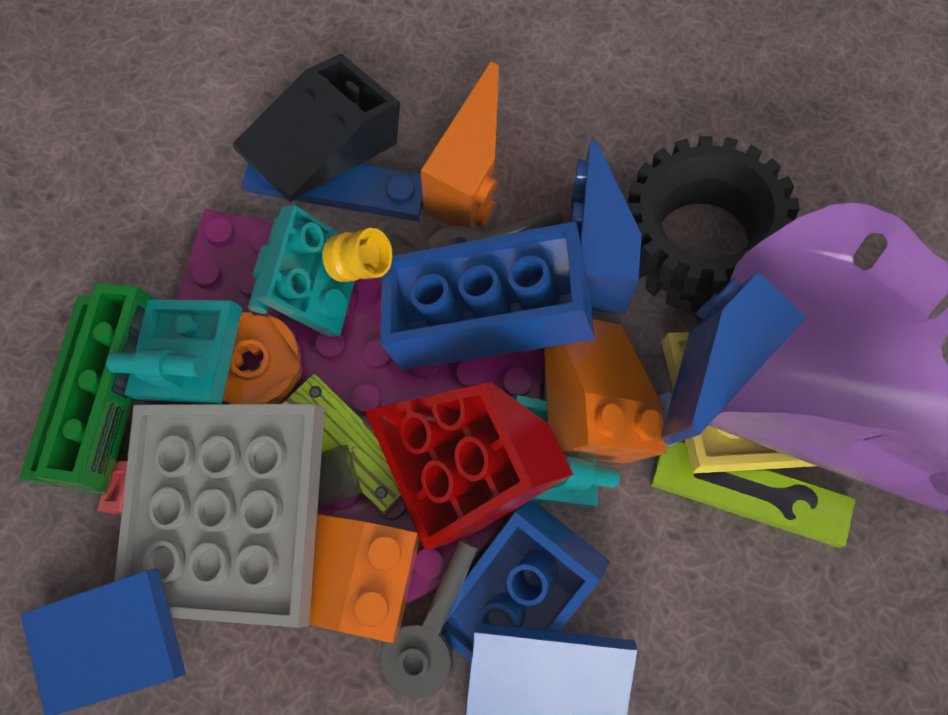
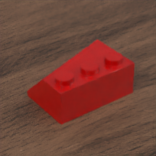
(466, 458)

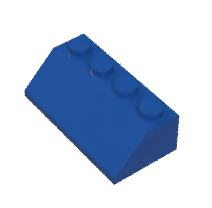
(486, 298)

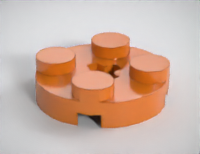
(278, 369)

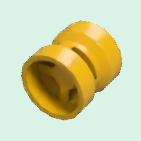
(357, 255)

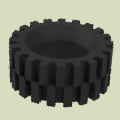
(711, 177)

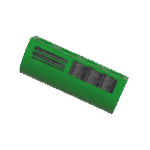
(85, 402)

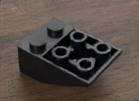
(320, 128)

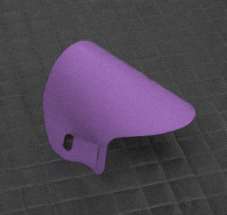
(866, 368)

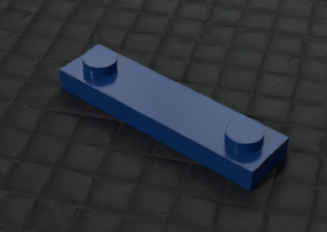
(359, 189)

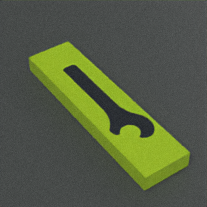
(759, 496)

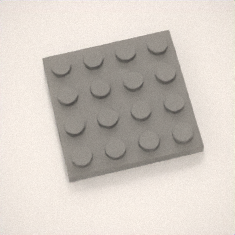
(225, 508)

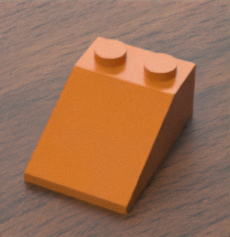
(460, 170)
(603, 399)
(361, 577)

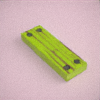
(347, 428)

